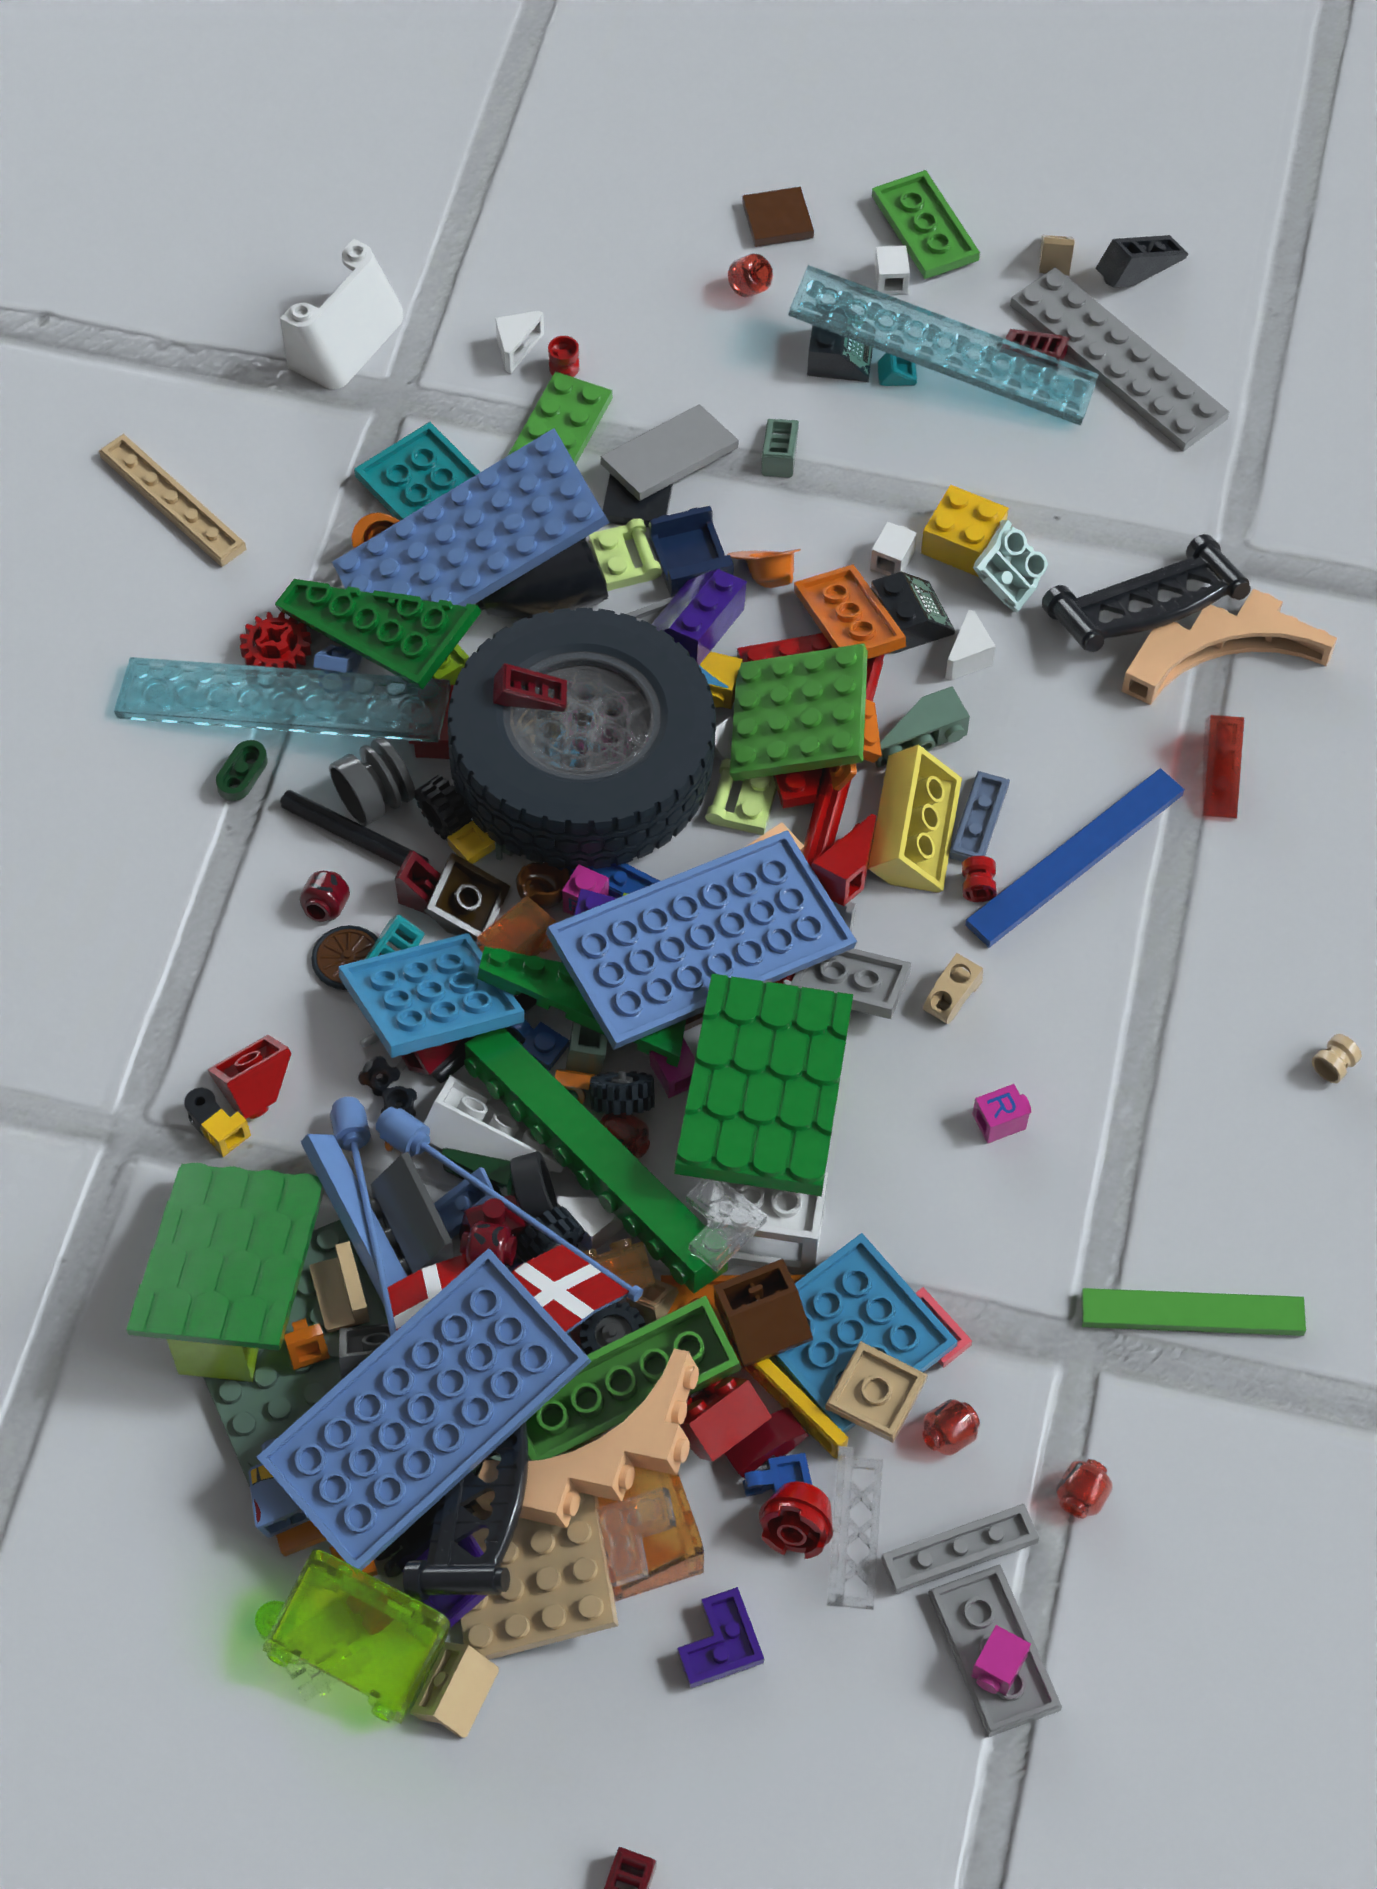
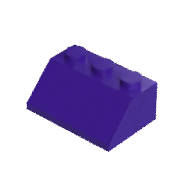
(703, 611)

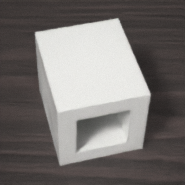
(892, 270)
(893, 549)

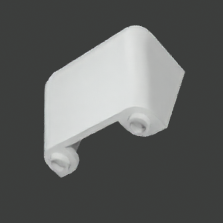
(348, 328)

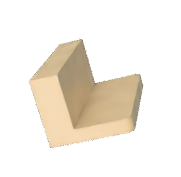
(339, 1290)
(455, 1688)

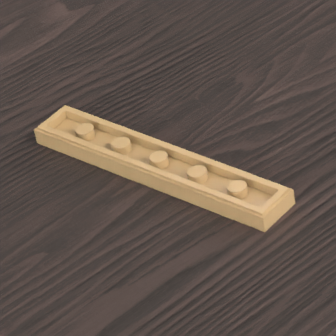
(172, 500)

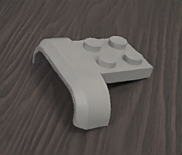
(870, 977)

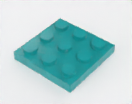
(415, 471)

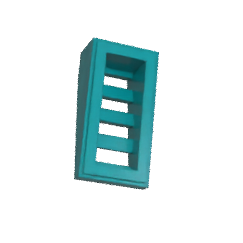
(399, 933)

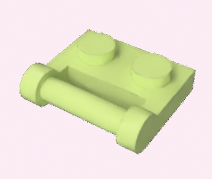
(614, 558)
(752, 804)

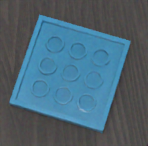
(428, 995)
(857, 1300)

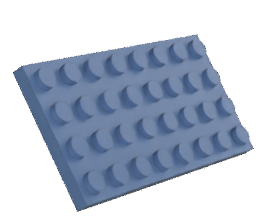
(481, 530)
(740, 915)
(423, 1410)

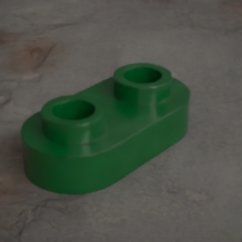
(238, 772)

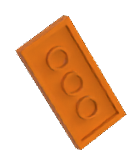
(849, 611)

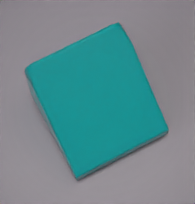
(896, 371)

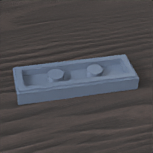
(979, 816)

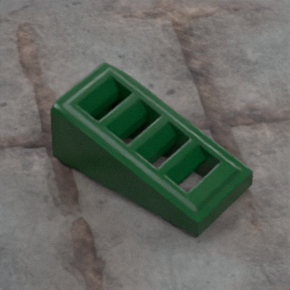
(496, 1169)

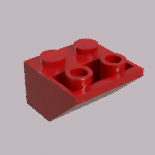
(722, 1417)

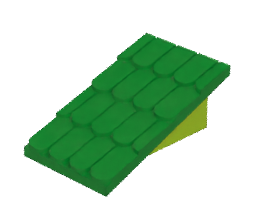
(764, 1085)
(226, 1267)

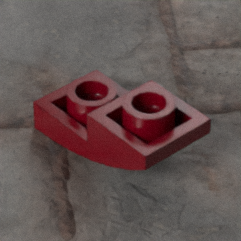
(774, 1437)

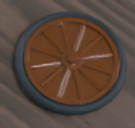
(338, 948)

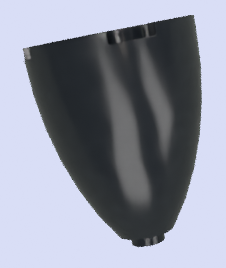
(559, 583)

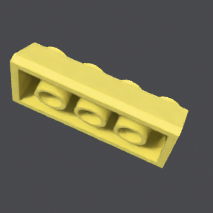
(915, 821)

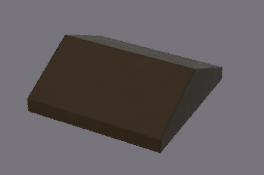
(466, 898)

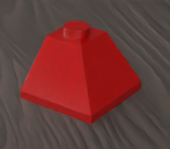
(253, 1076)

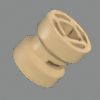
(1338, 1056)

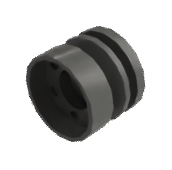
(372, 781)

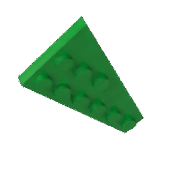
(384, 627)
(553, 986)

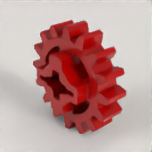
(275, 642)

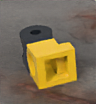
(214, 1123)

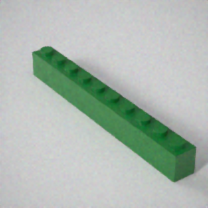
(590, 1153)

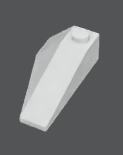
(467, 1123)

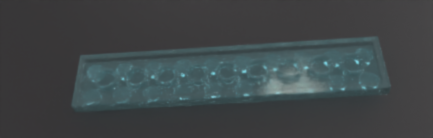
(943, 345)
(282, 699)

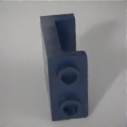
(687, 546)

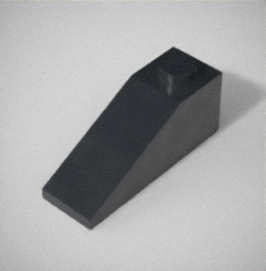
(1138, 258)

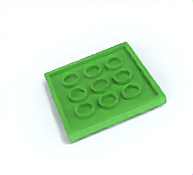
(799, 712)

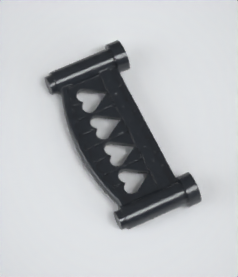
(1204, 564)
(449, 1566)

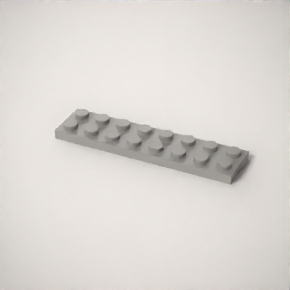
(1121, 359)

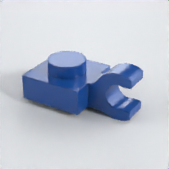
(540, 1042)
(780, 1471)

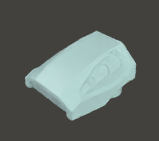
(1010, 566)

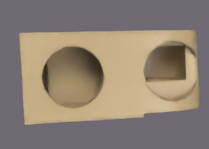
(953, 988)

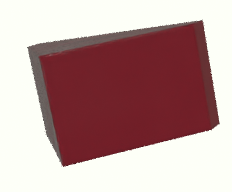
(415, 882)

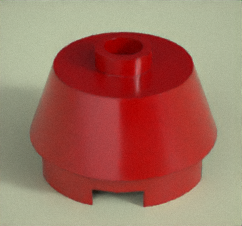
(797, 1519)

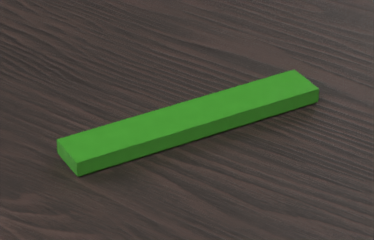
(1193, 1311)

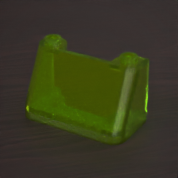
(358, 1633)

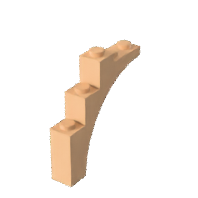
(1218, 633)
(605, 1467)

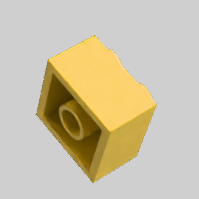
(961, 528)

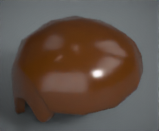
(542, 883)

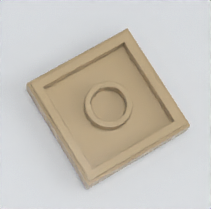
(876, 1391)

